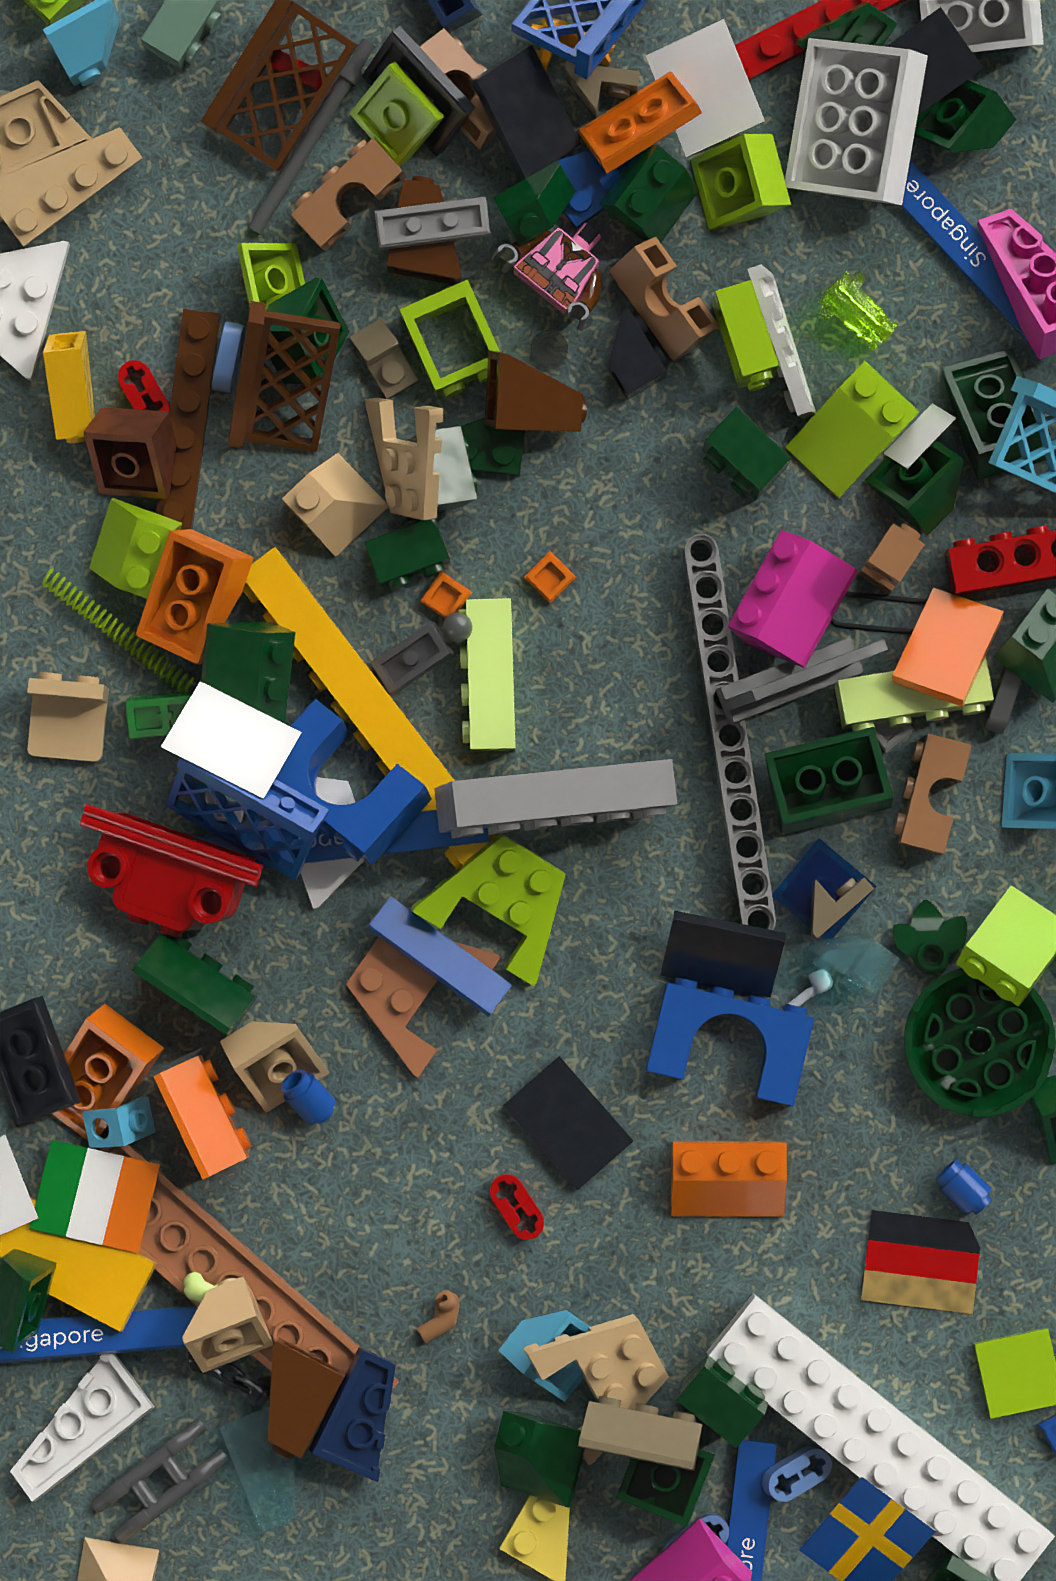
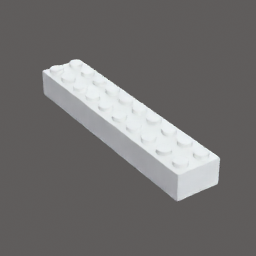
(880, 1442)

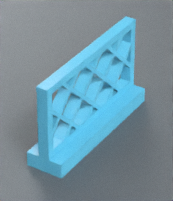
(1042, 401)

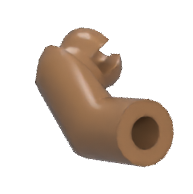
(444, 1316)

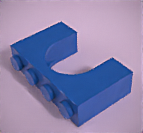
(363, 826)
(782, 1031)

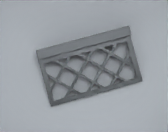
(791, 681)

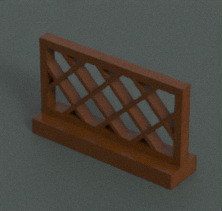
(252, 64)
(253, 366)

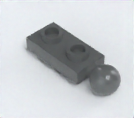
(421, 652)

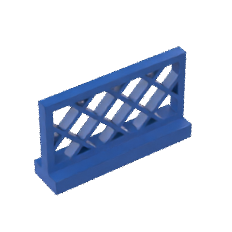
(599, 34)
(282, 806)

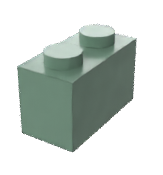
(180, 28)

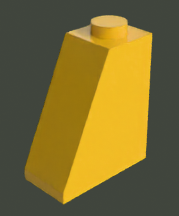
(69, 384)

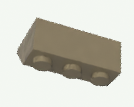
(641, 1433)

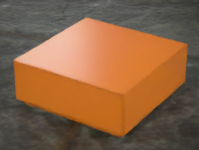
(549, 577)
(445, 596)

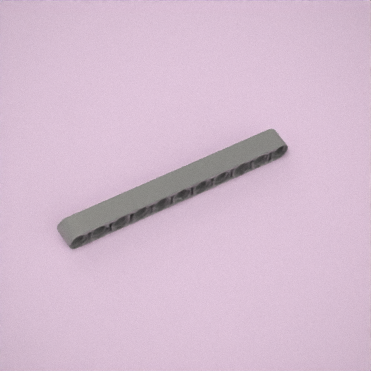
(723, 754)

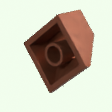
(132, 452)

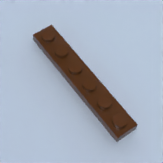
(190, 411)

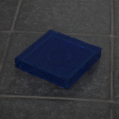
(830, 871)

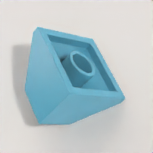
(85, 40)
(1030, 791)
(543, 1331)

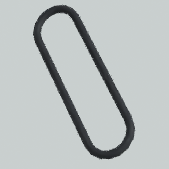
(878, 597)

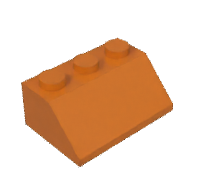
(203, 1115)
(728, 1178)

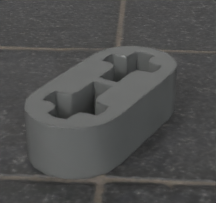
(1003, 701)

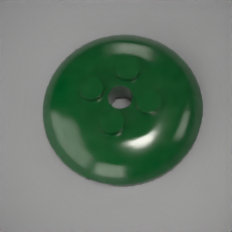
(985, 1081)

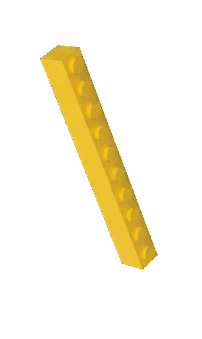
(349, 681)

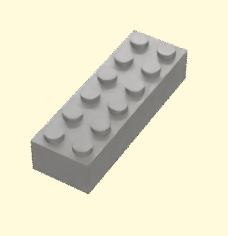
(552, 796)

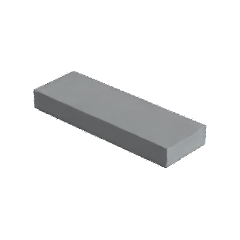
(432, 223)

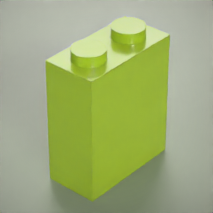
(1011, 946)

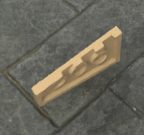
(57, 185)

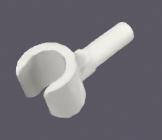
(820, 981)

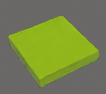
(396, 114)
(1017, 1372)

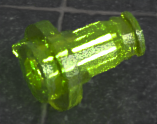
(856, 309)

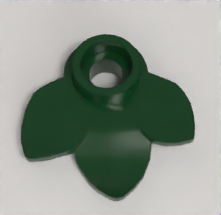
(930, 932)

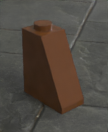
(430, 261)
(529, 399)
(298, 1397)

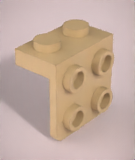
(67, 717)

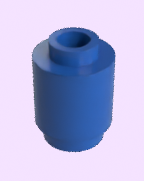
(308, 1097)
(964, 1187)

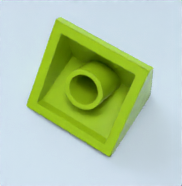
(270, 270)

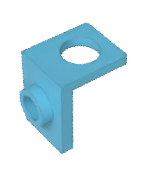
(125, 1123)

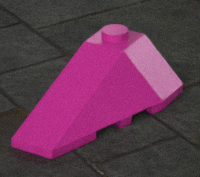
(1027, 275)

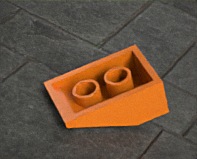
(192, 587)
(106, 1065)

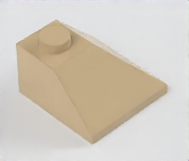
(335, 503)
(266, 1055)
(226, 1326)
(116, 1562)

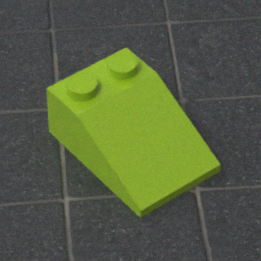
(852, 429)

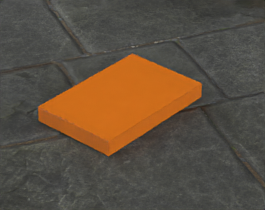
(639, 122)
(947, 647)

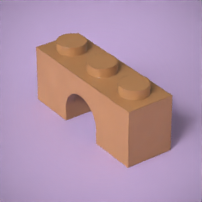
(460, 68)
(321, 211)
(643, 279)
(892, 557)
(921, 825)

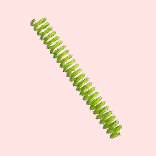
(143, 657)

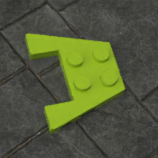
(510, 886)

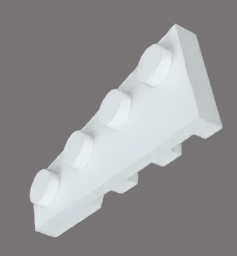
(798, 394)
(92, 1417)

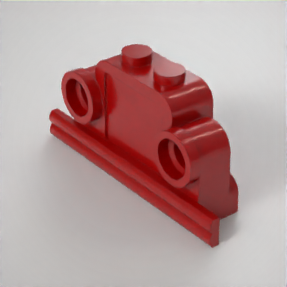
(164, 873)

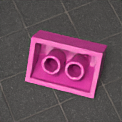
(792, 599)
(695, 1557)

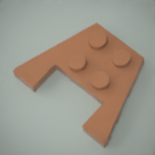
(392, 991)

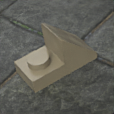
(616, 81)
(384, 359)
(827, 911)

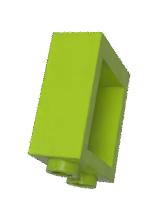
(437, 305)
(745, 335)

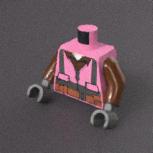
(559, 269)

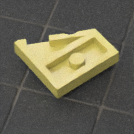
(540, 1537)

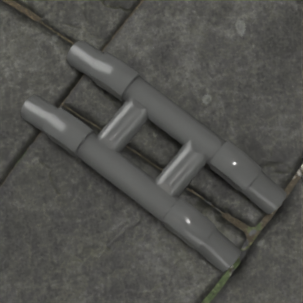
(183, 1483)

